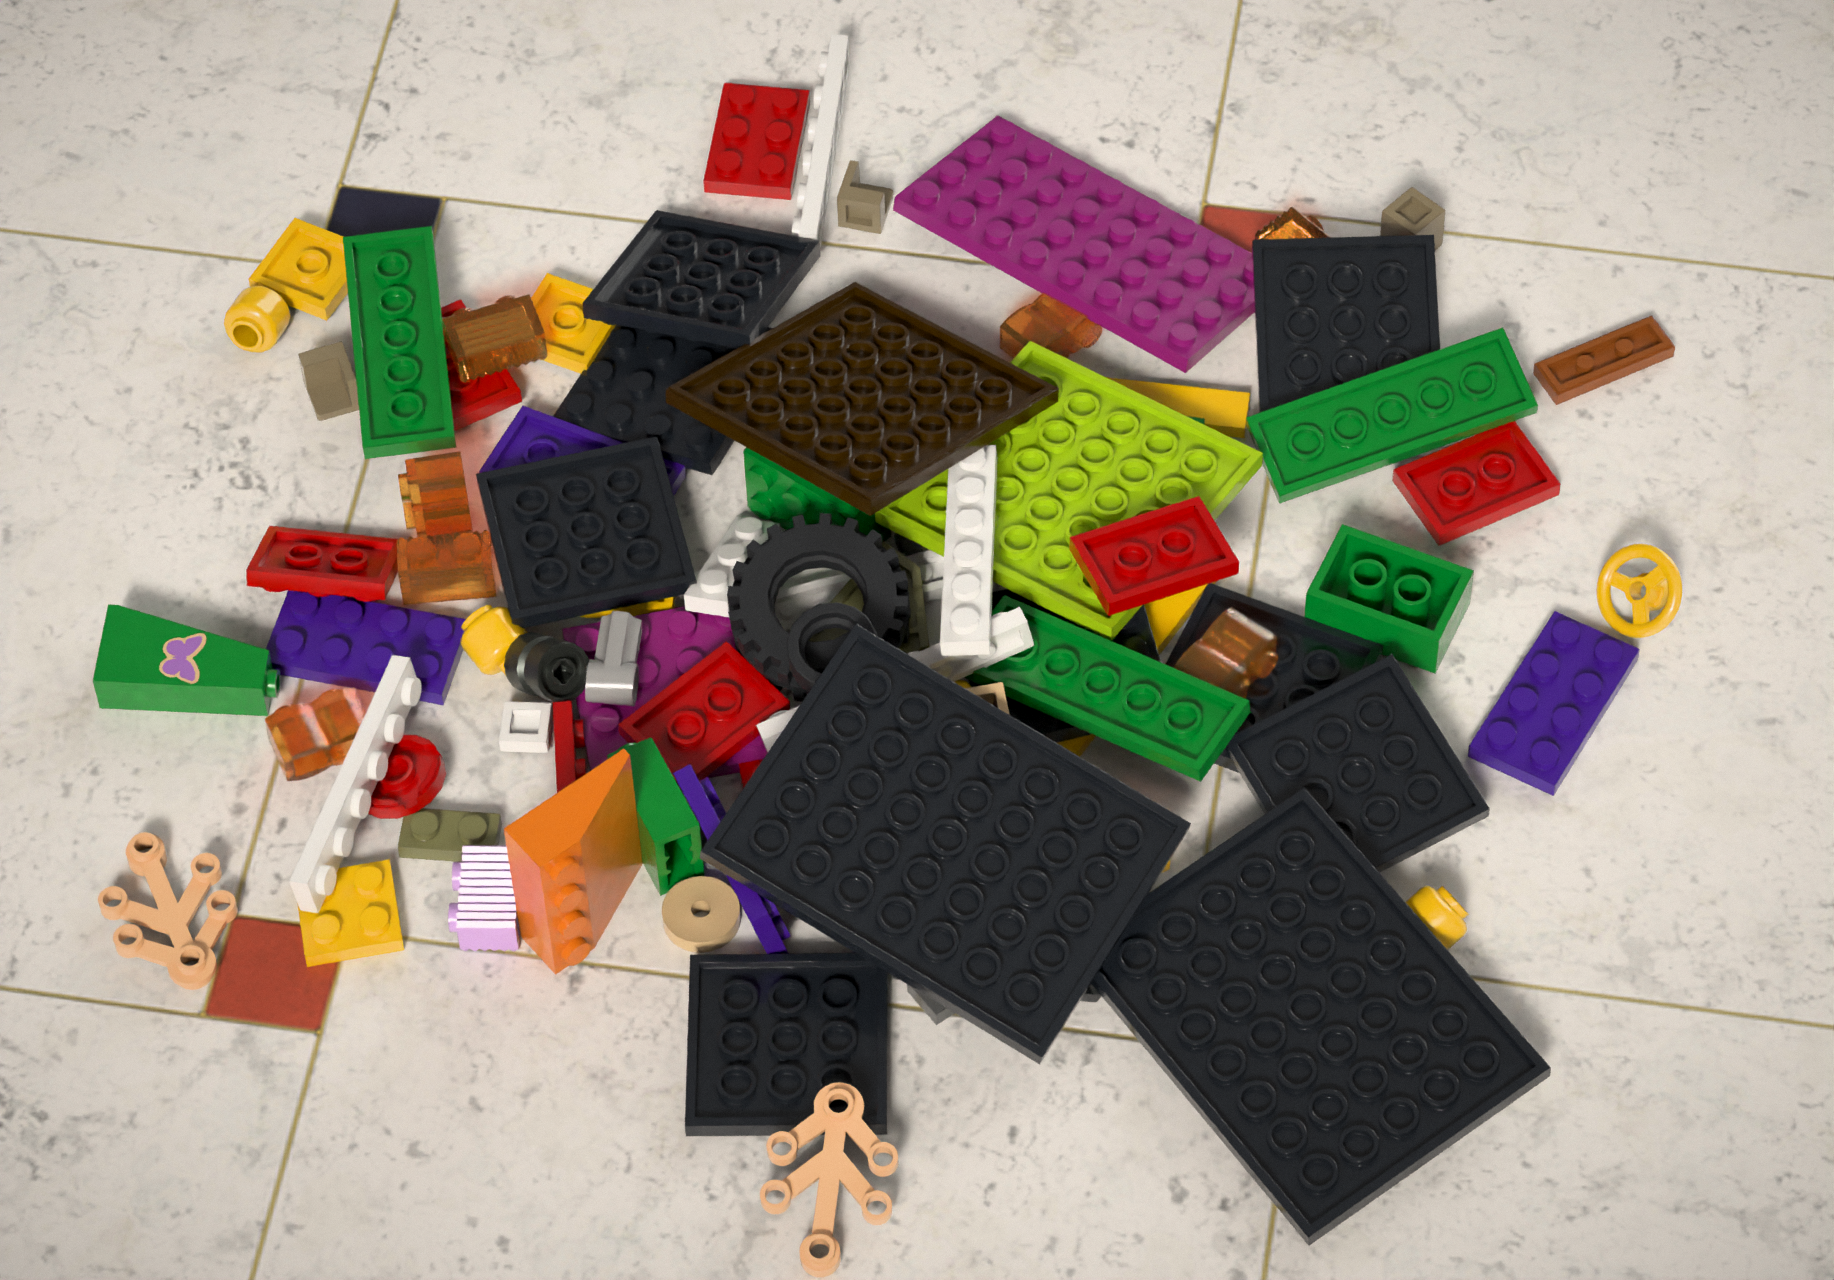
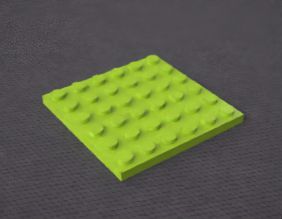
(1077, 469)

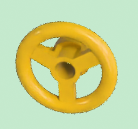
(1658, 594)

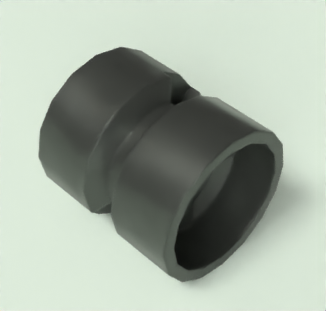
(546, 667)

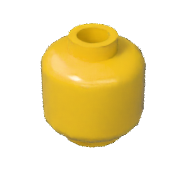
(257, 319)
(488, 636)
(1440, 914)

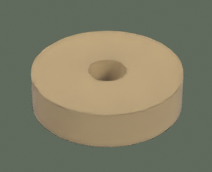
(706, 932)

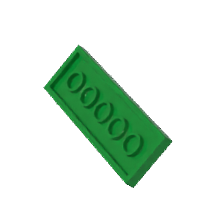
(398, 343)
(1391, 415)
(1117, 694)

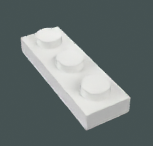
(710, 592)

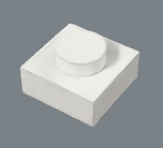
(525, 727)

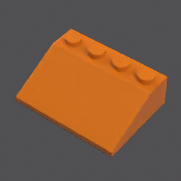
(575, 862)

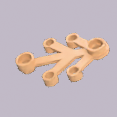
(170, 917)
(830, 1168)

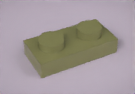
(442, 833)

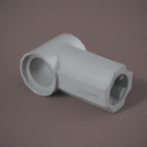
(615, 671)

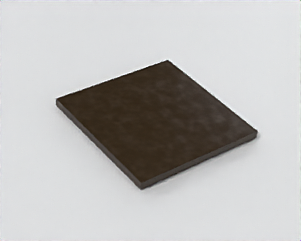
(862, 397)

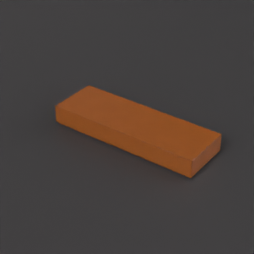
(1603, 360)

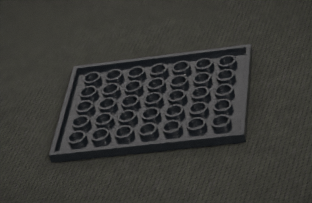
(946, 842)
(1312, 1016)

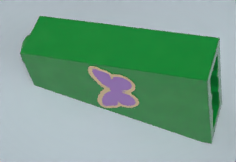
(179, 668)

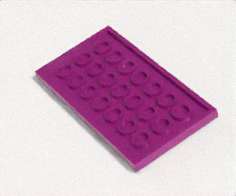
(1086, 242)

